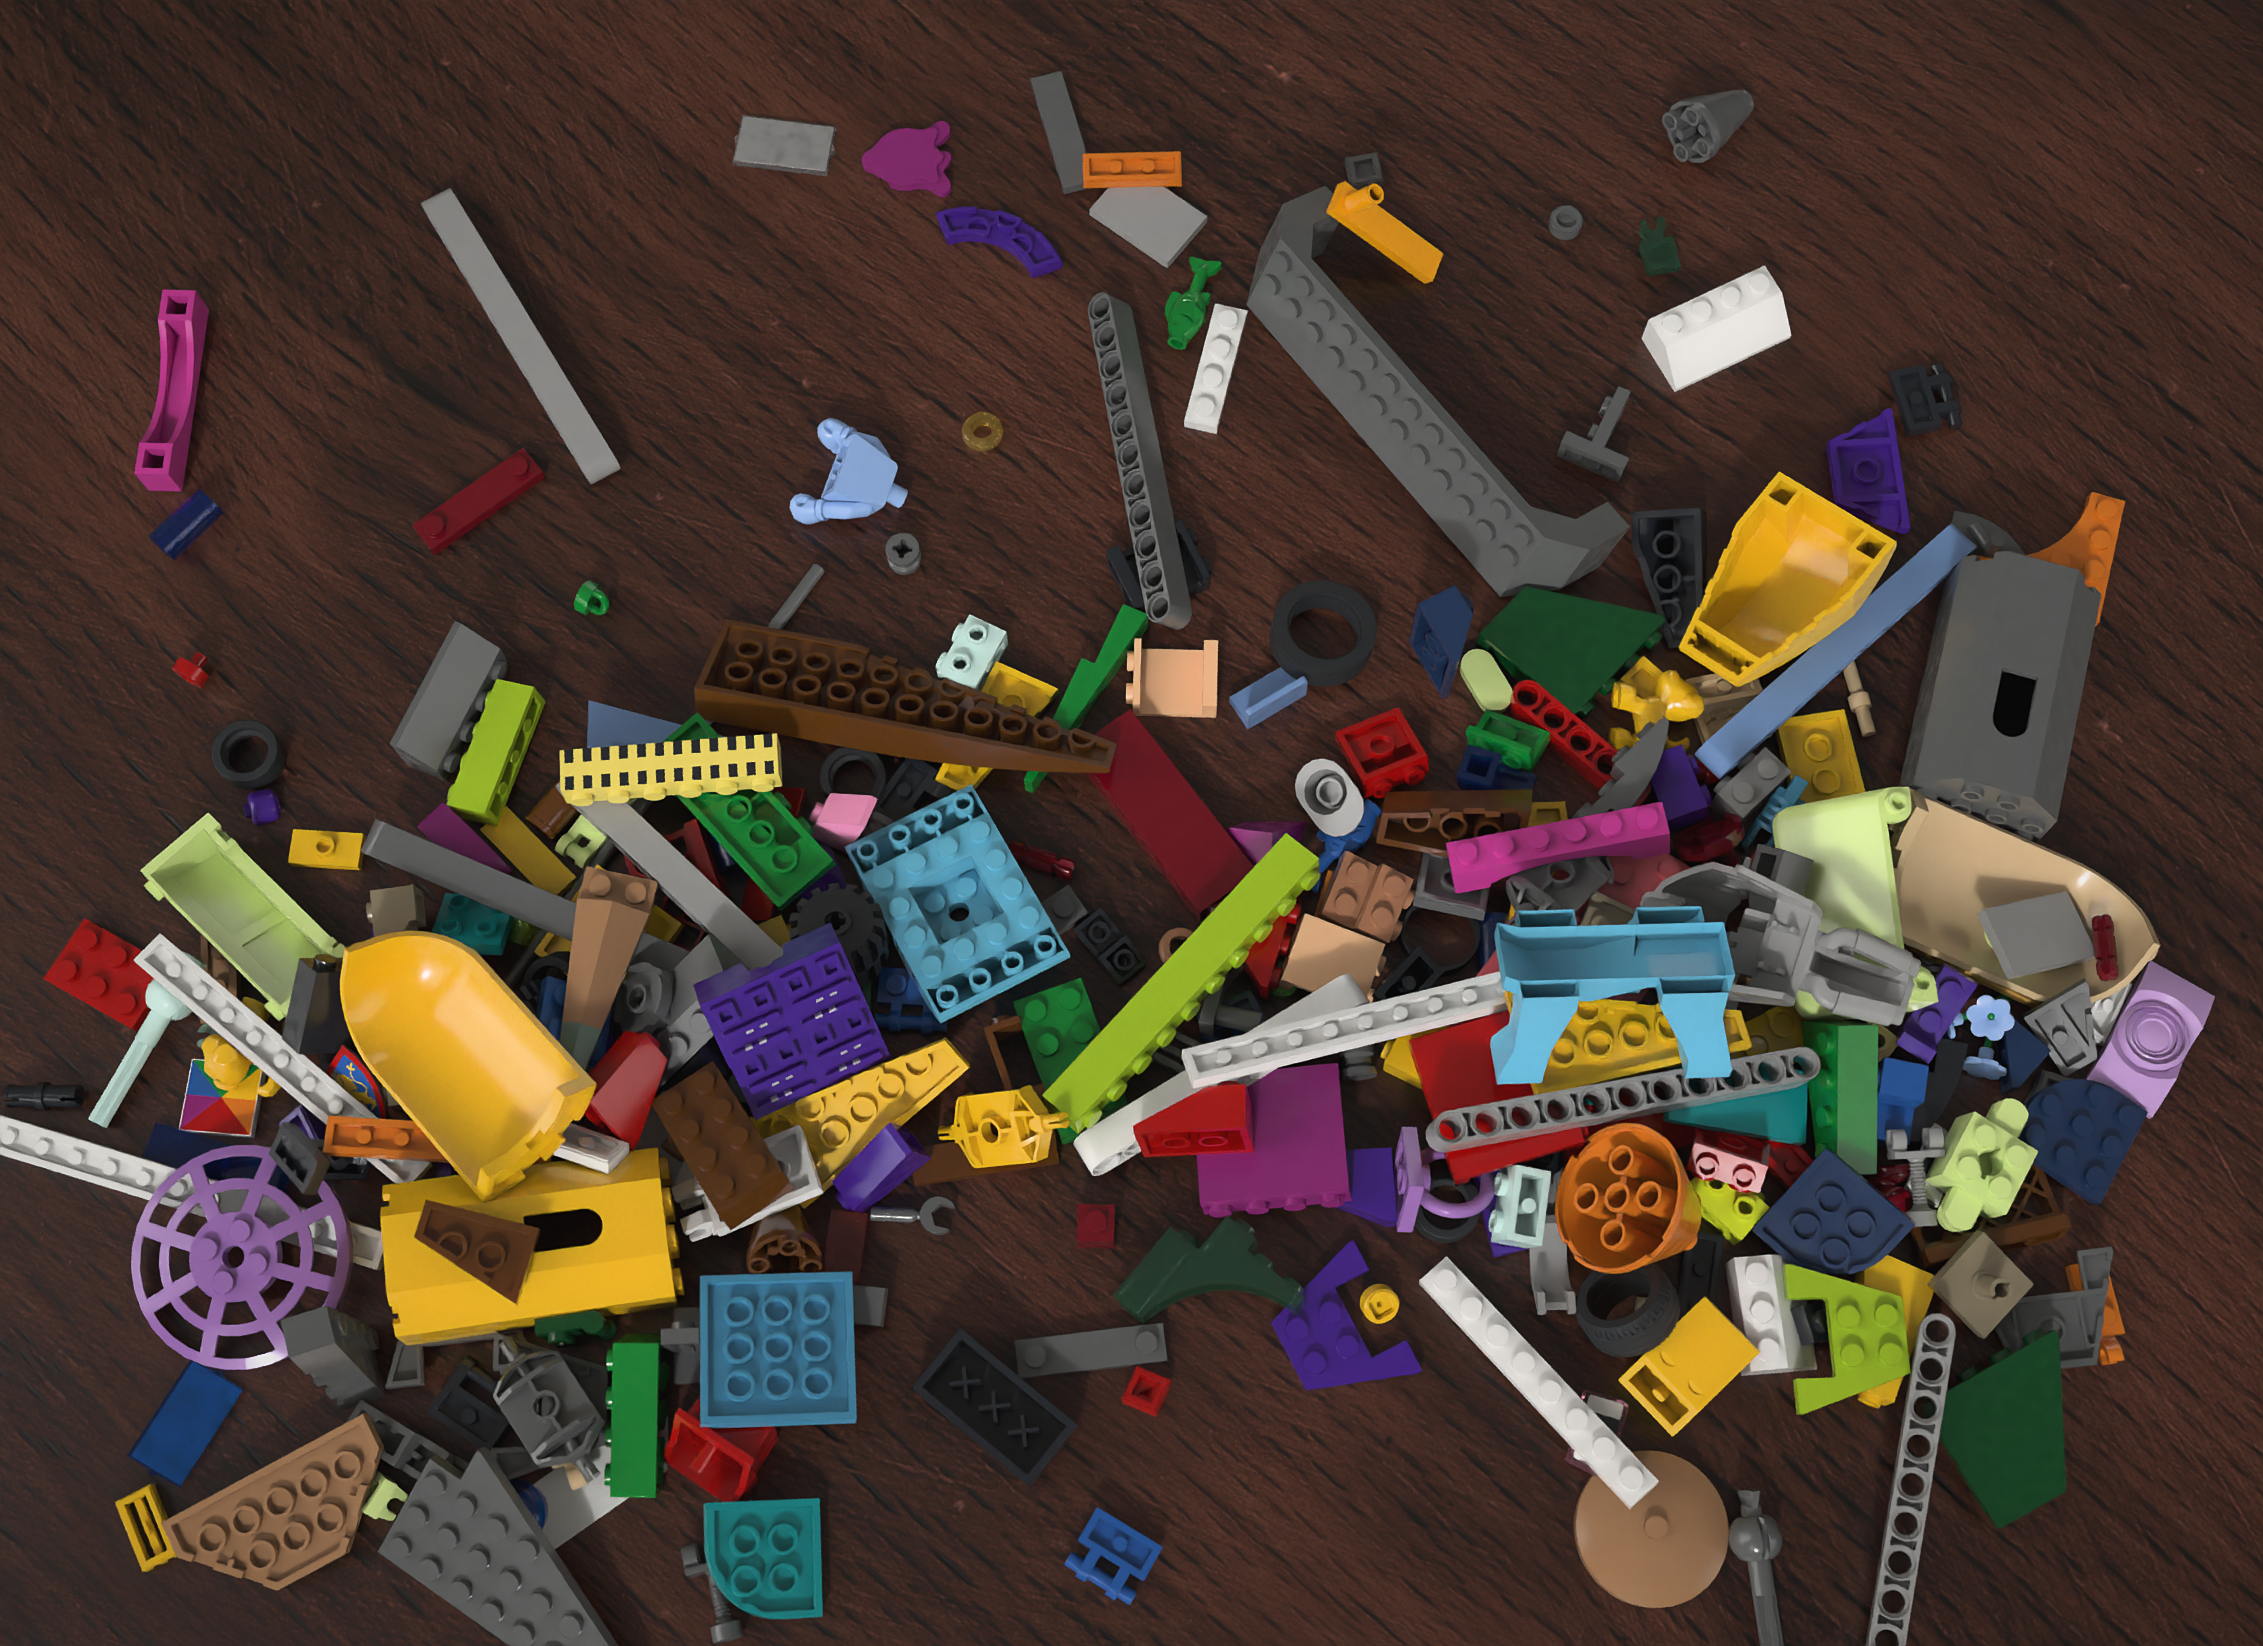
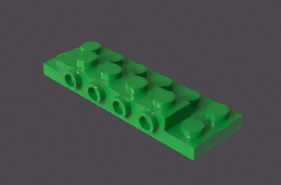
(758, 832)

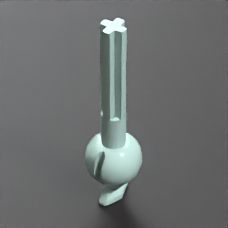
(163, 1008)

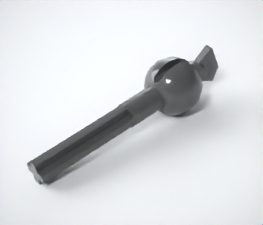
(1757, 1541)

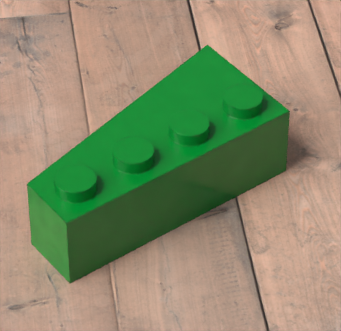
(1845, 1090)
(636, 1416)

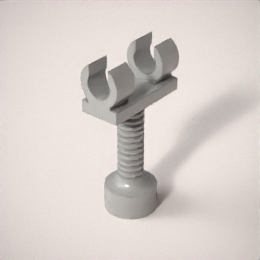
(1933, 1147)

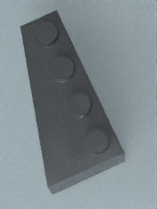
(336, 1354)

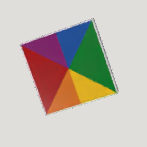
(221, 1111)

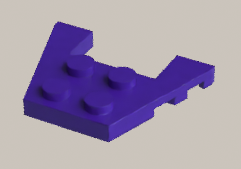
(1324, 1339)

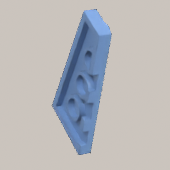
(621, 727)

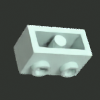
(973, 653)
(1520, 1206)

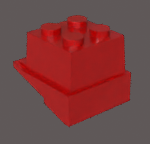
(718, 1458)

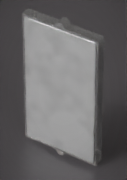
(784, 145)

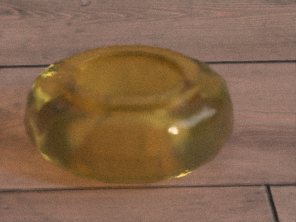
(982, 419)

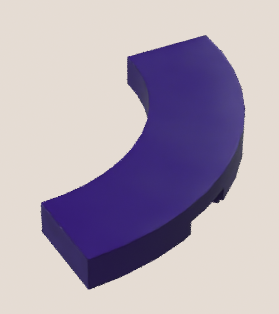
(1002, 230)

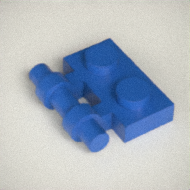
(899, 991)
(1121, 1546)

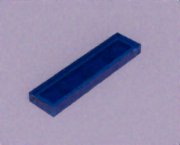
(178, 1147)

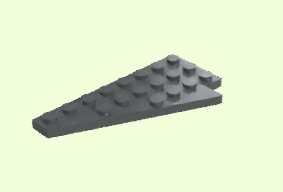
(489, 1557)

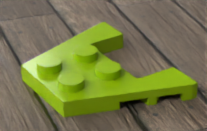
(1863, 1334)

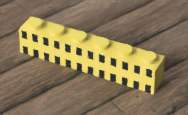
(670, 769)

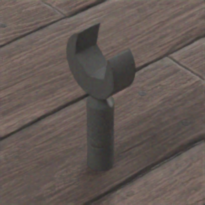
(910, 1214)

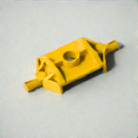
(1021, 1124)

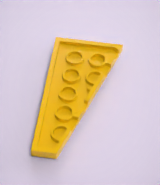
(1618, 1042)
(853, 1111)

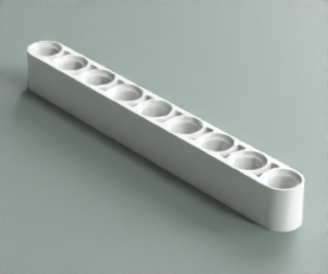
(1113, 1138)

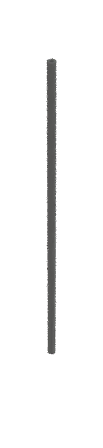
(641, 804)

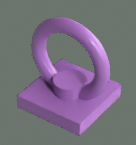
(1413, 1183)

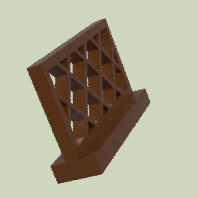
(2008, 1237)

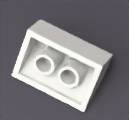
(1766, 1316)

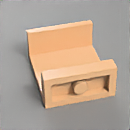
(1173, 681)
(1327, 951)

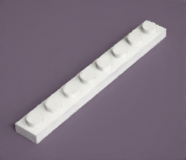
(1539, 1383)

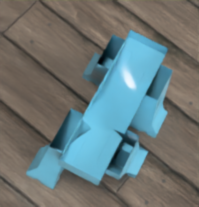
(1557, 964)

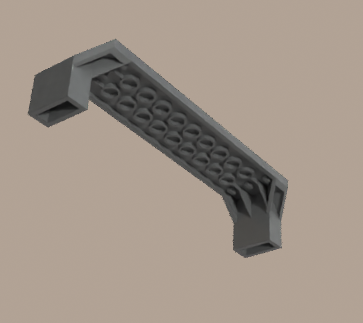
(1407, 425)

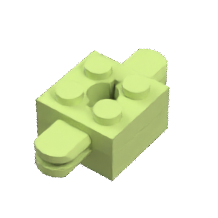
(1971, 1152)

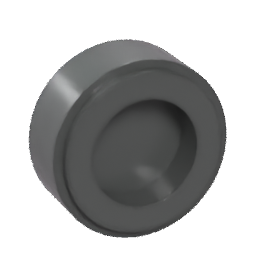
(1565, 222)

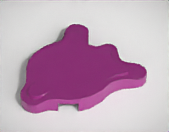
(911, 159)

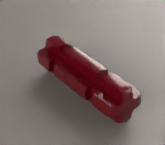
(1042, 860)
(2105, 947)

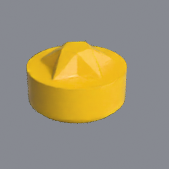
(1379, 1303)

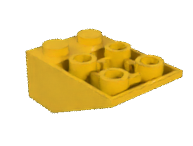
(1689, 1366)

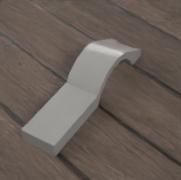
(1549, 1262)

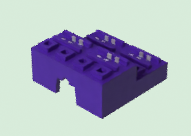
(792, 1022)

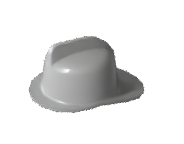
(1329, 797)

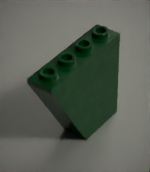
(1569, 644)
(2008, 1428)

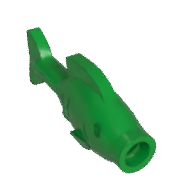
(1187, 311)

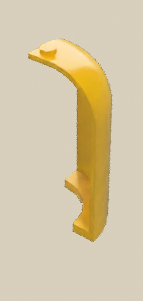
(461, 1055)

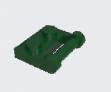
(568, 1328)

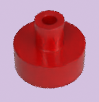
(192, 670)

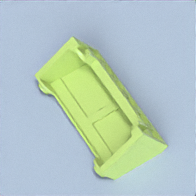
(238, 910)

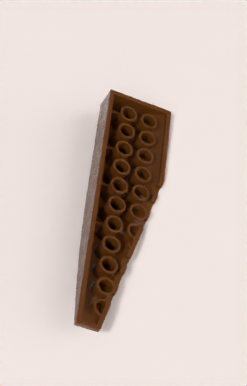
(872, 704)

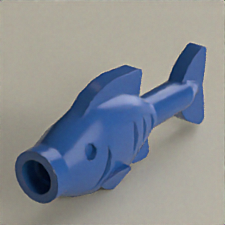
(1351, 842)

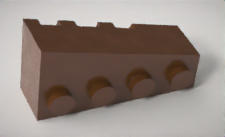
(1432, 818)

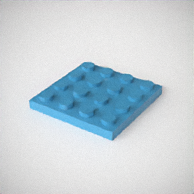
(777, 1350)

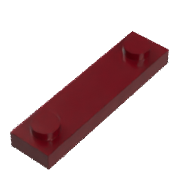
(478, 501)

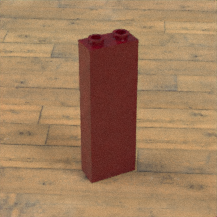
(1169, 818)

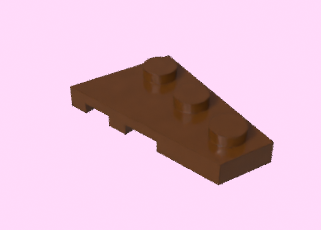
(481, 1245)

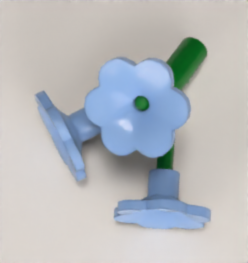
(1989, 1019)

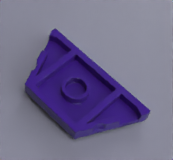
(1869, 473)

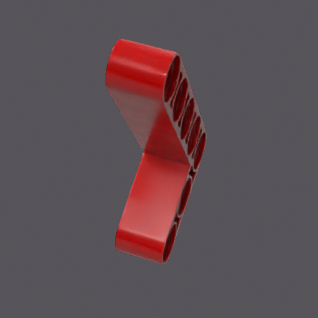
(1570, 729)

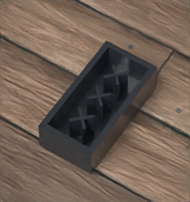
(995, 1408)

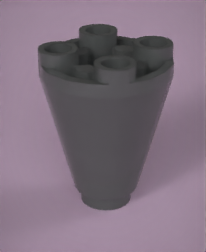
(1705, 123)

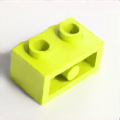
(1729, 1210)

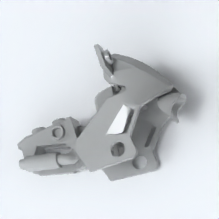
(1789, 952)

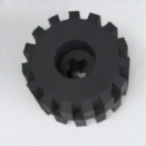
(855, 921)

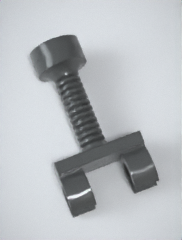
(725, 1627)

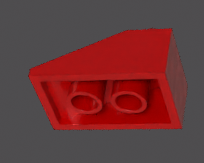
(1204, 1123)

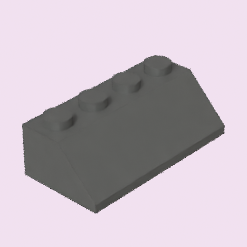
(449, 702)
(688, 1026)

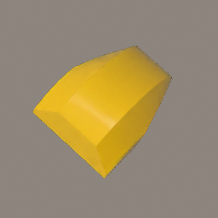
(1784, 582)

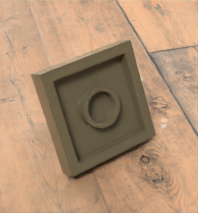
(1980, 1284)

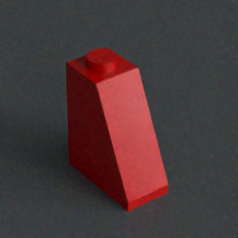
(626, 1086)

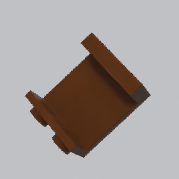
(1002, 1032)

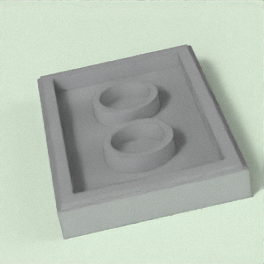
(1150, 220)
(2037, 934)

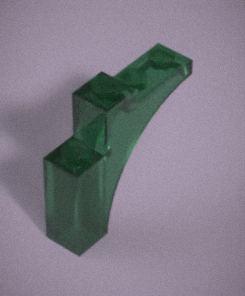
(1223, 1263)

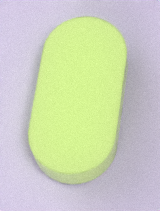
(1485, 681)

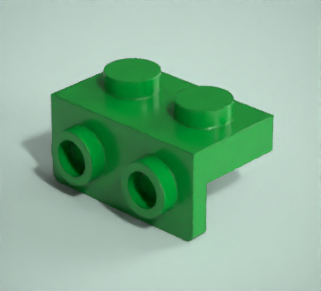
(1516, 741)

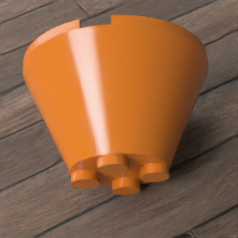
(1626, 1201)

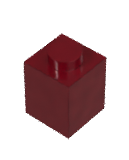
(1095, 1226)

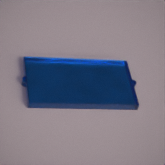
(185, 1423)

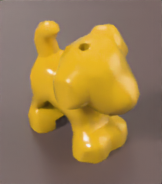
(1672, 699)
(227, 1064)

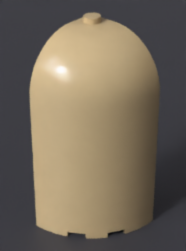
(1958, 865)

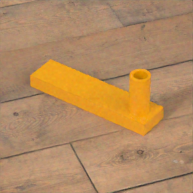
(1384, 232)

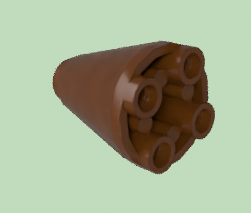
(783, 1245)

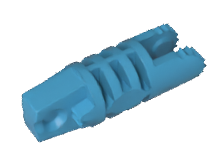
(1778, 801)

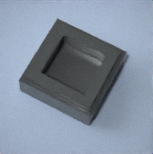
(1364, 170)

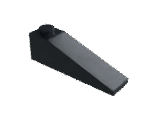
(1673, 562)

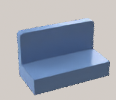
(1267, 696)

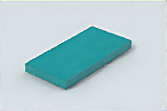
(1767, 1116)

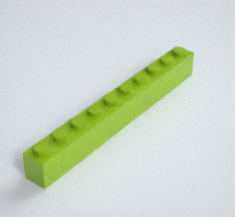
(1183, 983)

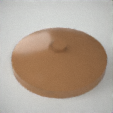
(1660, 1547)

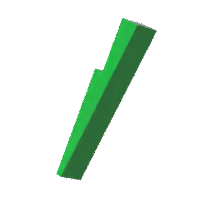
(1093, 678)

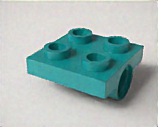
(473, 924)

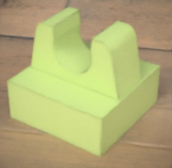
(381, 1492)

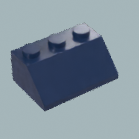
(1440, 635)

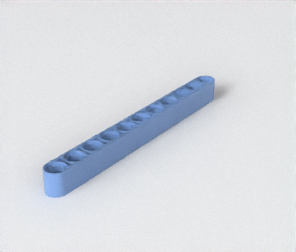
(1834, 652)

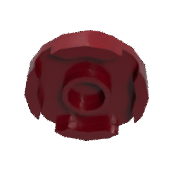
(1709, 840)

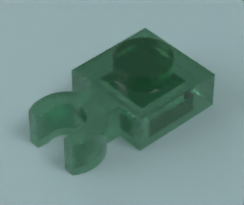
(1657, 252)

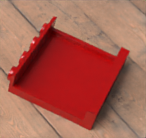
(1460, 1073)

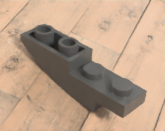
(1631, 770)

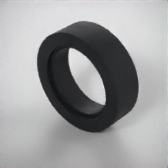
(1327, 596)

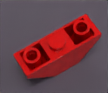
(1265, 956)

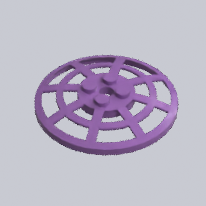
(261, 1257)

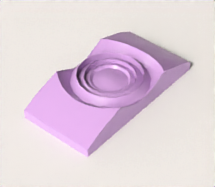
(2152, 1037)

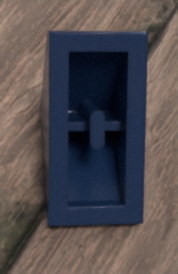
(2020, 1054)

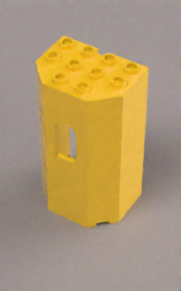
(617, 1274)

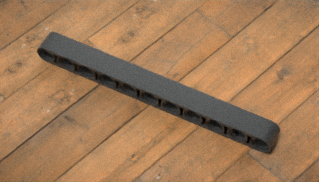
(1139, 462)
(496, 888)

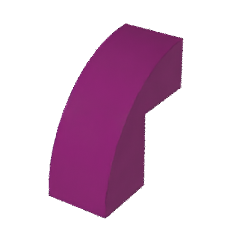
(451, 832)

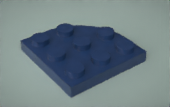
(2081, 1134)
(1833, 1220)

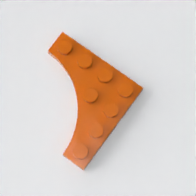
(2089, 543)

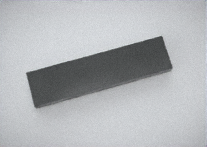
(1060, 129)

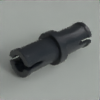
(43, 1096)

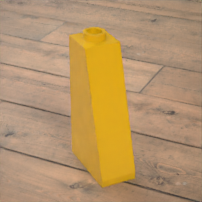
(1912, 1285)

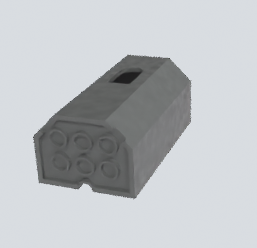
(2017, 620)

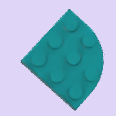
(766, 1555)

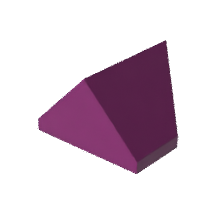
(1258, 838)

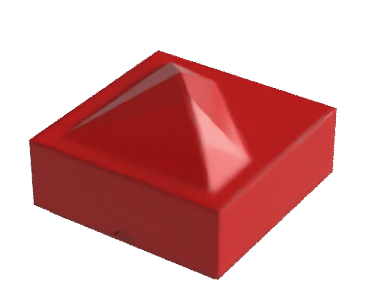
(1146, 1391)

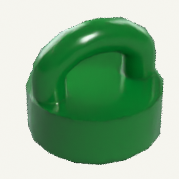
(587, 598)

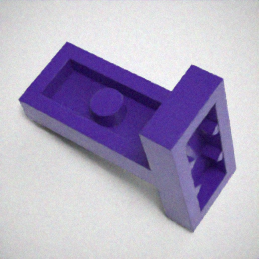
(1927, 1025)

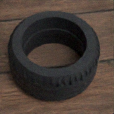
(1638, 1331)

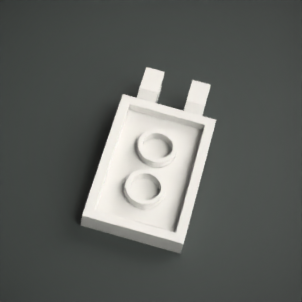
(794, 1157)

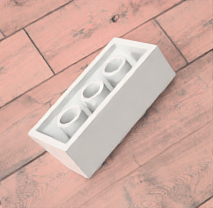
(1718, 329)

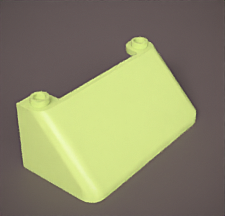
(1852, 874)

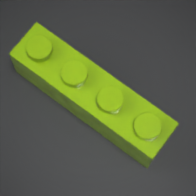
(495, 752)

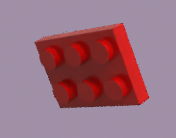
(103, 974)

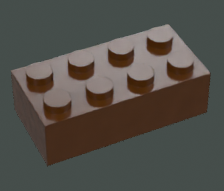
(722, 1145)

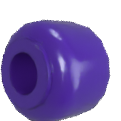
(262, 807)

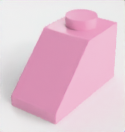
(841, 819)

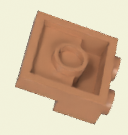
(1367, 898)

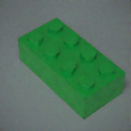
(1056, 1031)

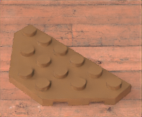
(286, 1514)

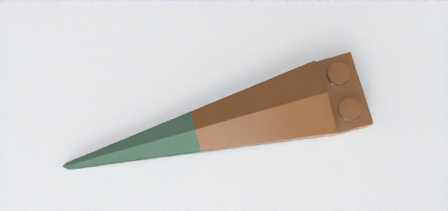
(606, 934)

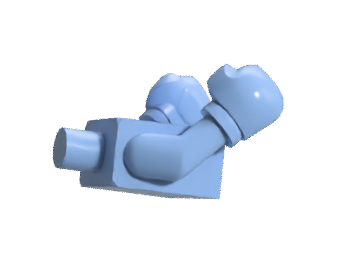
(858, 479)

